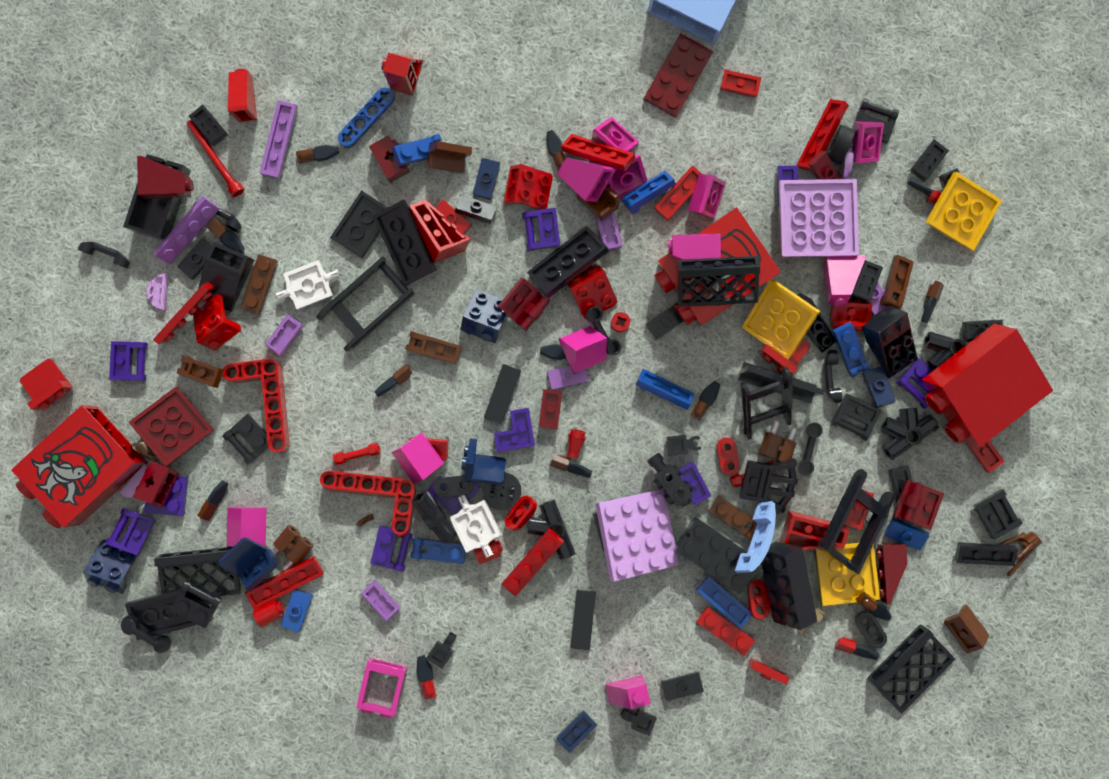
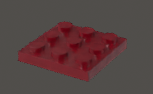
(171, 426)

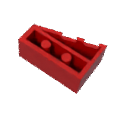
(401, 72)
(439, 236)
(807, 530)

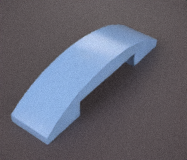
(761, 540)

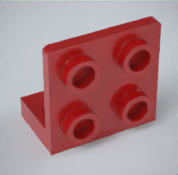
(528, 187)

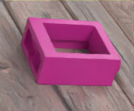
(385, 668)

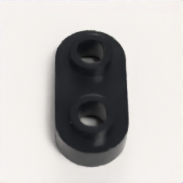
(453, 486)
(870, 628)

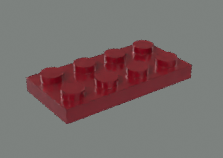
(678, 75)

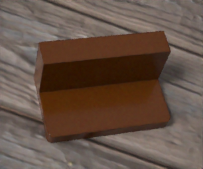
(448, 156)
(967, 629)

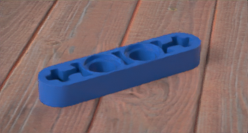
(368, 119)

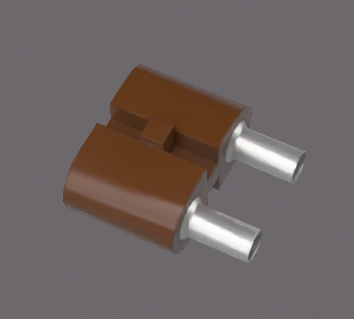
(775, 446)
(292, 545)

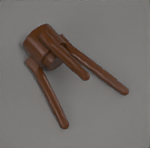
(1029, 543)

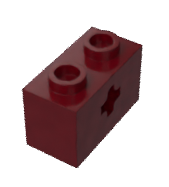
(381, 151)
(156, 484)

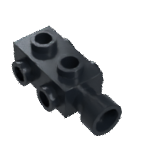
(672, 486)

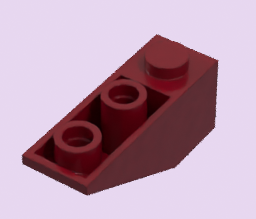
(892, 564)

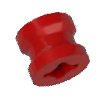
(620, 322)

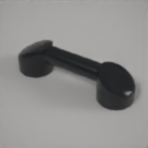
(232, 223)
(90, 247)
(594, 315)
(834, 394)
(813, 430)
(129, 627)

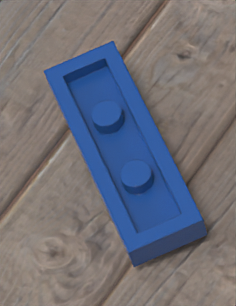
(665, 389)
(724, 601)

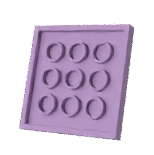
(818, 218)
(636, 534)

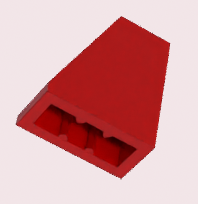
(241, 96)

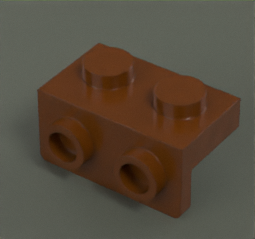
(605, 205)

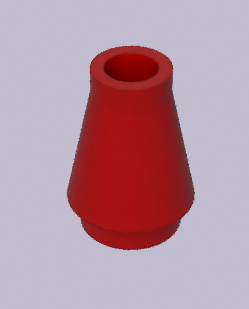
(575, 442)

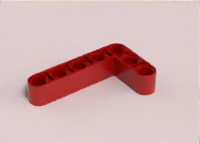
(268, 397)
(376, 490)

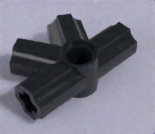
(943, 346)
(900, 430)
(433, 516)
(552, 517)

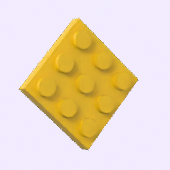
(963, 211)
(780, 319)
(841, 584)

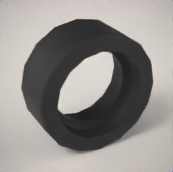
(841, 144)

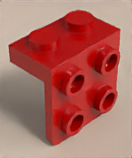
(592, 289)
(212, 326)
(771, 355)
(45, 385)

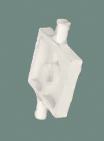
(308, 285)
(475, 526)

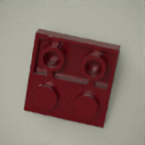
(524, 304)
(918, 504)

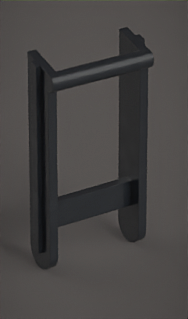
(347, 318)
(748, 396)
(879, 510)

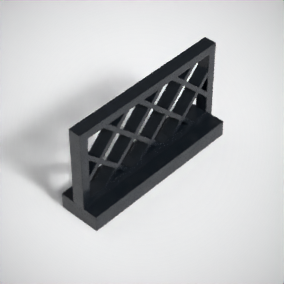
(718, 269)
(762, 377)
(192, 558)
(899, 657)

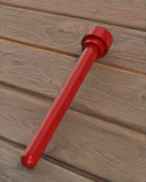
(234, 188)

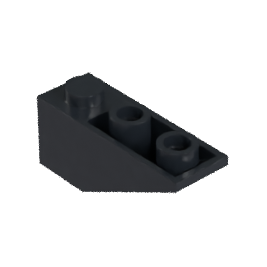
(819, 331)

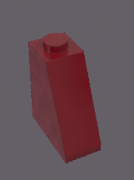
(160, 181)

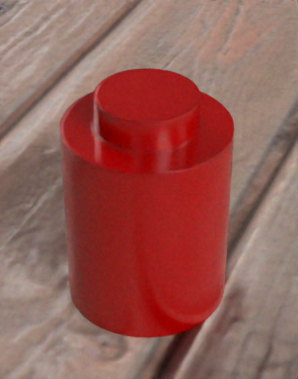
(496, 548)
(268, 613)

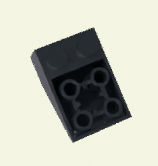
(226, 272)
(891, 340)

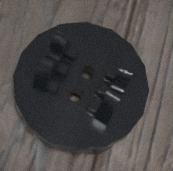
(511, 493)

